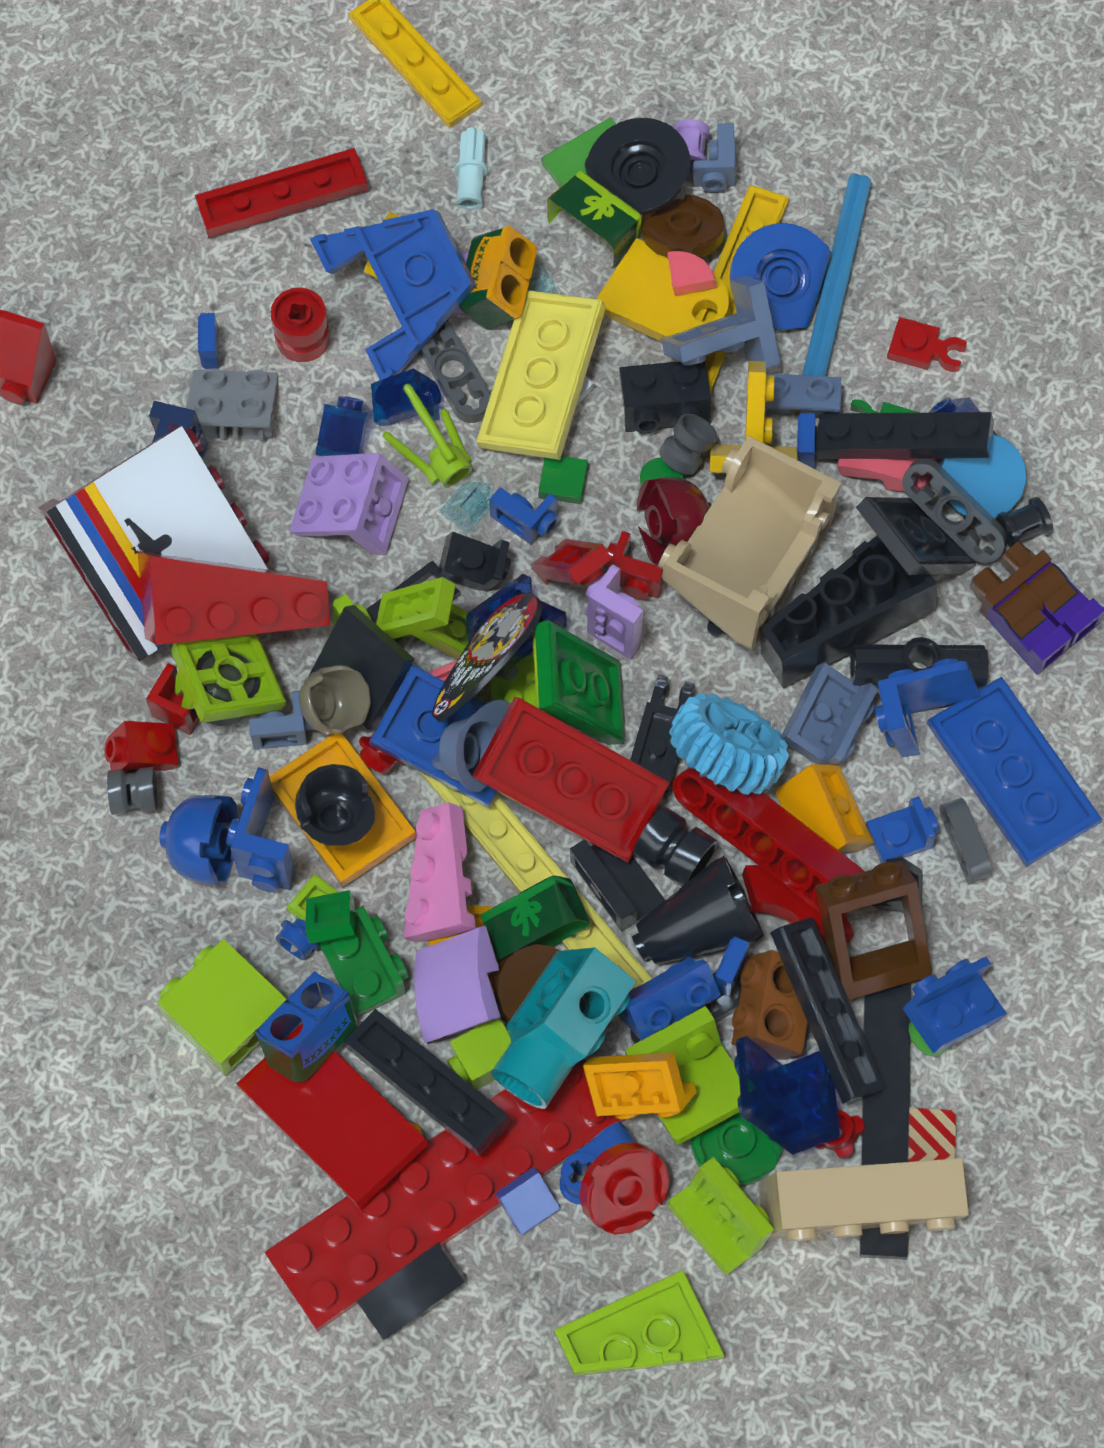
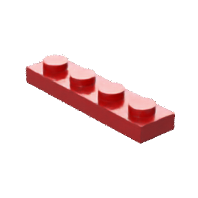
(281, 192)

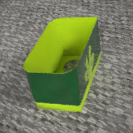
(598, 211)

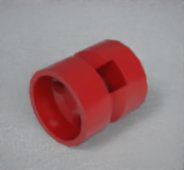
(300, 324)

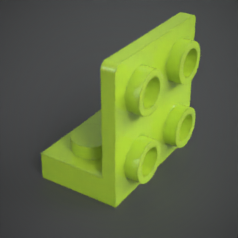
(699, 1061)

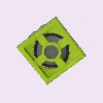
(227, 681)

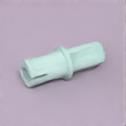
(471, 169)

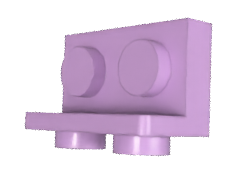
(613, 615)

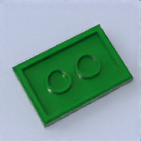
(579, 683)

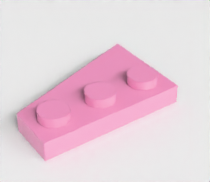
(437, 881)

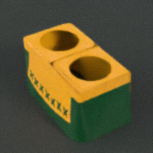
(503, 286)

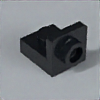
(474, 562)

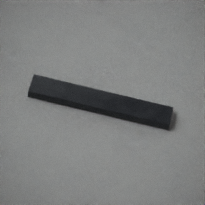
(887, 1110)

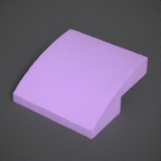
(455, 985)

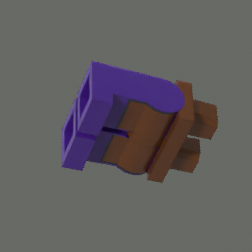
(1035, 606)

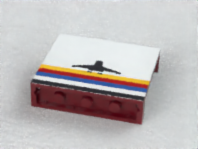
(154, 504)

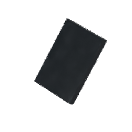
(914, 537)

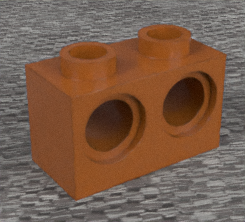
(777, 1006)

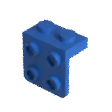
(913, 692)
(258, 858)

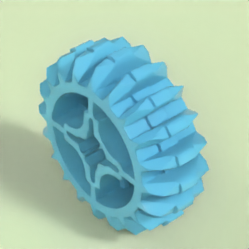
(728, 743)

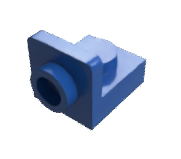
(520, 518)
(904, 831)

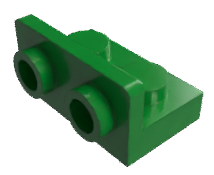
(365, 965)

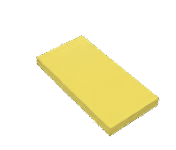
(541, 375)

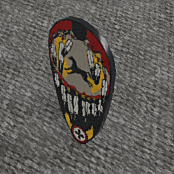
(489, 653)

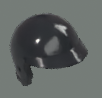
(335, 805)

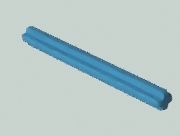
(837, 276)

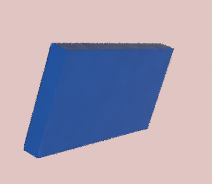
(1014, 772)

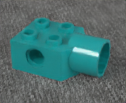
(561, 1023)

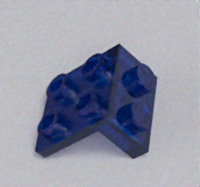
(789, 1101)

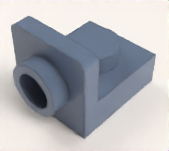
(719, 170)
(279, 729)

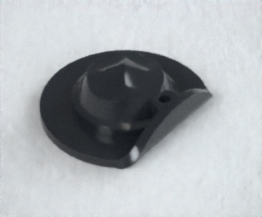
(640, 163)

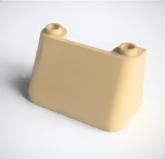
(753, 540)

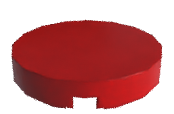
(624, 1187)

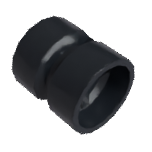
(673, 846)

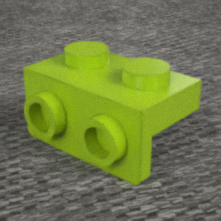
(721, 1216)

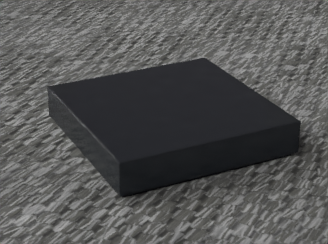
(372, 652)

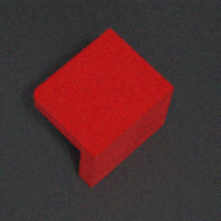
(166, 705)

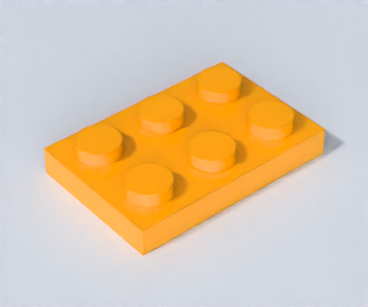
(388, 831)

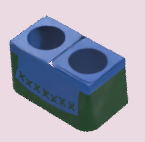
(318, 1040)

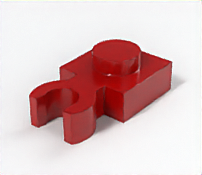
(919, 344)

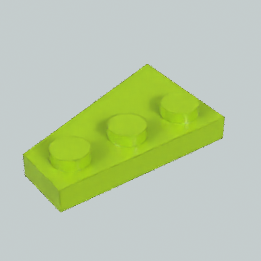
(641, 1331)

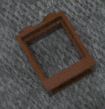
(883, 966)

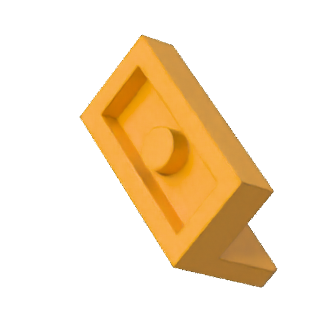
(826, 806)

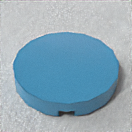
(991, 481)

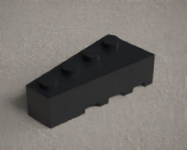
(849, 606)

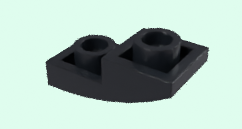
(411, 1290)

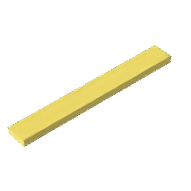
(528, 863)

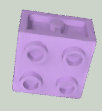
(352, 498)

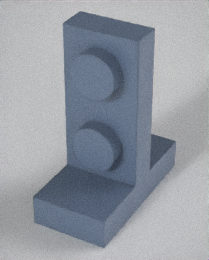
(747, 328)

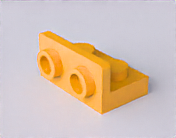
(637, 1085)

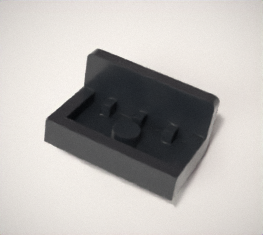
(662, 392)

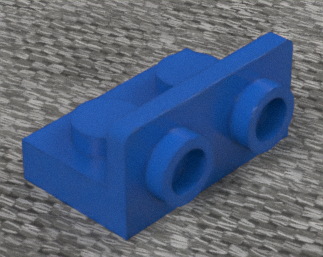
(669, 997)
(954, 1005)

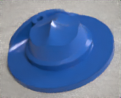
(790, 265)

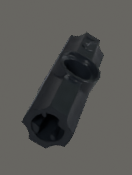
(877, 661)

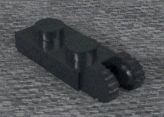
(652, 744)

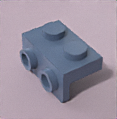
(828, 716)

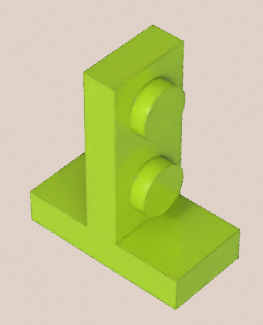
(427, 614)

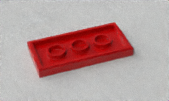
(570, 779)
(337, 1123)

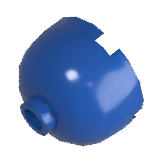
(198, 837)

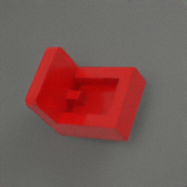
(636, 576)
(142, 745)

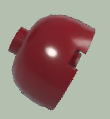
(671, 511)

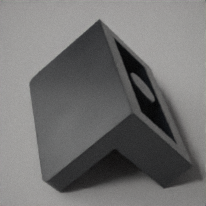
(618, 885)

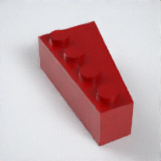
(219, 600)

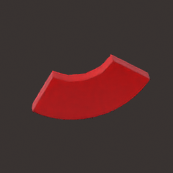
(773, 897)

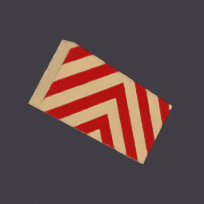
(931, 1134)

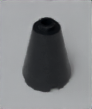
(698, 917)

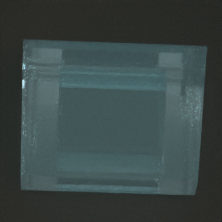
(468, 505)

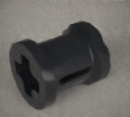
(1026, 521)

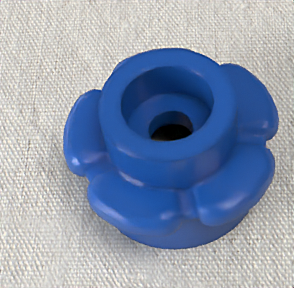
(295, 935)

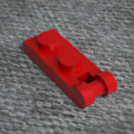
(572, 562)

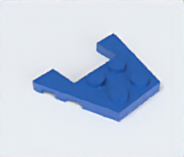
(417, 271)

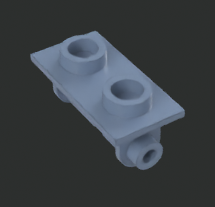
(805, 394)

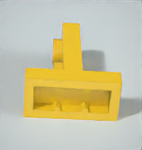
(759, 389)

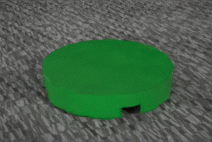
(733, 1149)

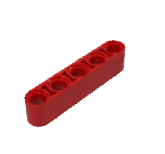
(765, 834)

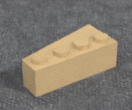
(864, 1198)

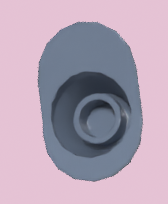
(466, 742)

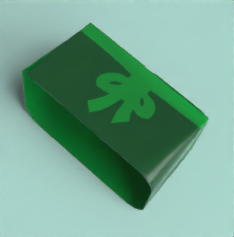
(536, 916)

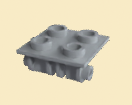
(234, 401)

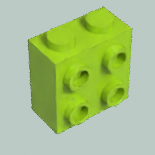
(220, 1005)

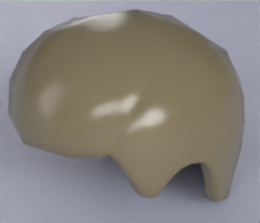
(335, 699)

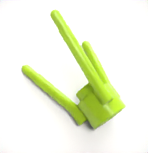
(447, 462)

